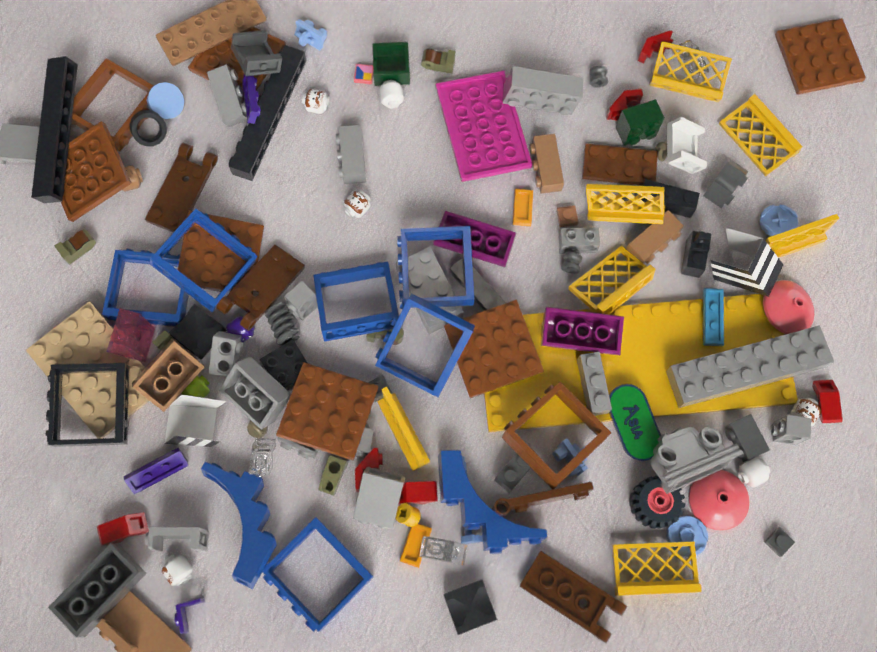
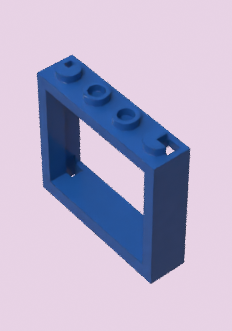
(438, 233)
(120, 257)
(185, 283)
(360, 325)
(409, 375)
(285, 593)

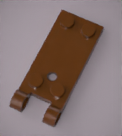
(177, 196)
(268, 278)
(523, 503)
(563, 589)

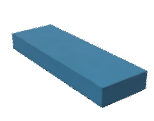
(713, 317)

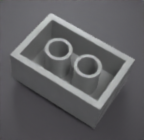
(255, 392)

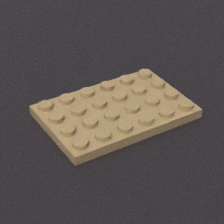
(84, 340)

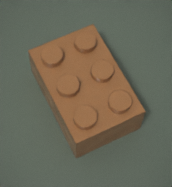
(167, 375)

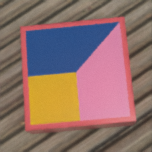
(363, 74)

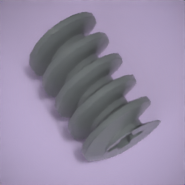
(279, 323)

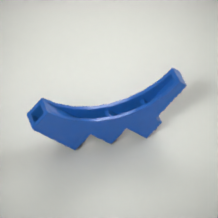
(474, 512)
(256, 546)

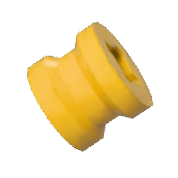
(408, 515)

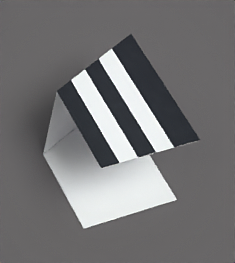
(762, 271)
(192, 421)

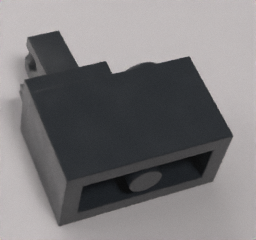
(696, 254)

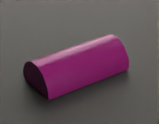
(487, 241)
(582, 331)

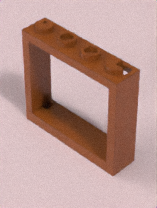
(93, 88)
(531, 458)

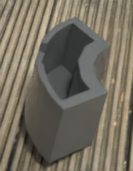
(725, 184)

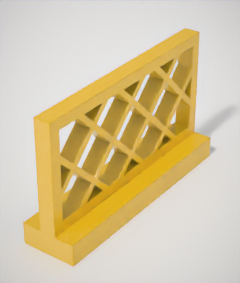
(685, 87)
(774, 128)
(625, 211)
(801, 237)
(625, 290)
(403, 430)
(651, 586)

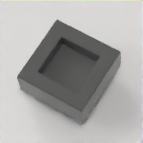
(381, 382)
(779, 542)

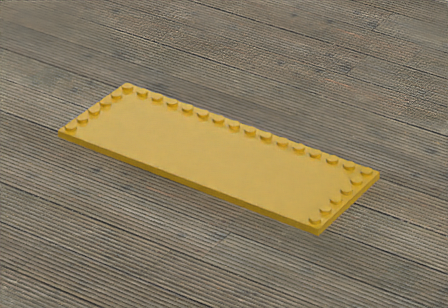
(651, 343)

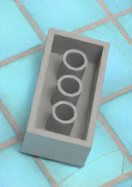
(542, 90)
(426, 281)

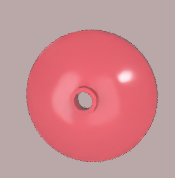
(789, 307)
(708, 507)

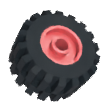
(654, 505)

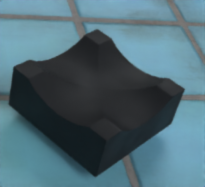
(197, 331)
(284, 364)
(470, 607)

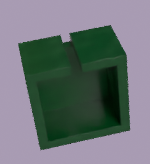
(391, 63)
(640, 122)

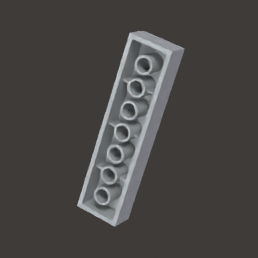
(749, 366)

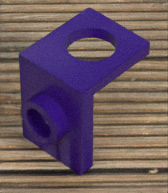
(181, 618)

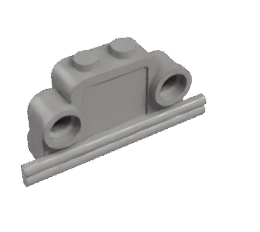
(690, 456)

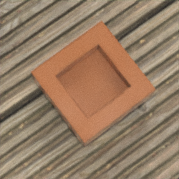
(567, 216)

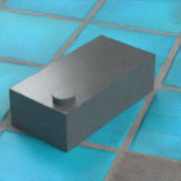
(97, 590)

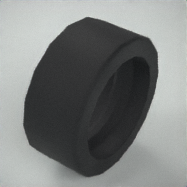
(148, 114)

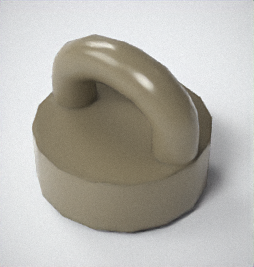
(662, 151)
(255, 431)

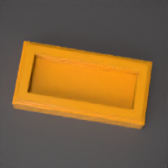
(523, 207)
(413, 545)

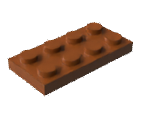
(619, 164)

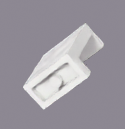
(682, 145)

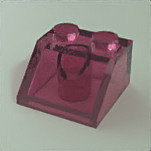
(131, 336)

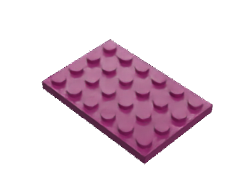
(481, 127)

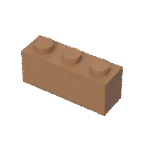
(547, 163)
(655, 238)

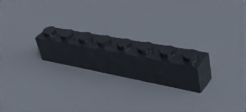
(272, 106)
(54, 130)

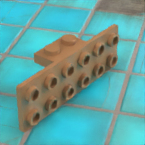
(209, 29)
(138, 629)

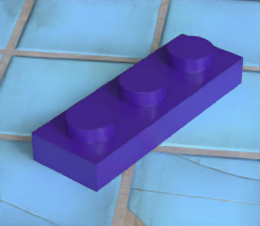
(251, 98)
(156, 471)

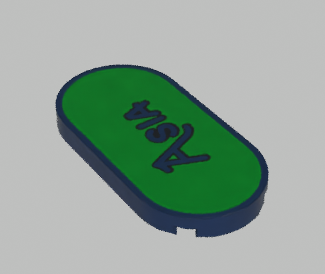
(634, 422)

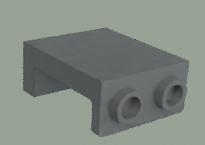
(255, 53)

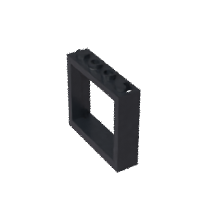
(54, 397)

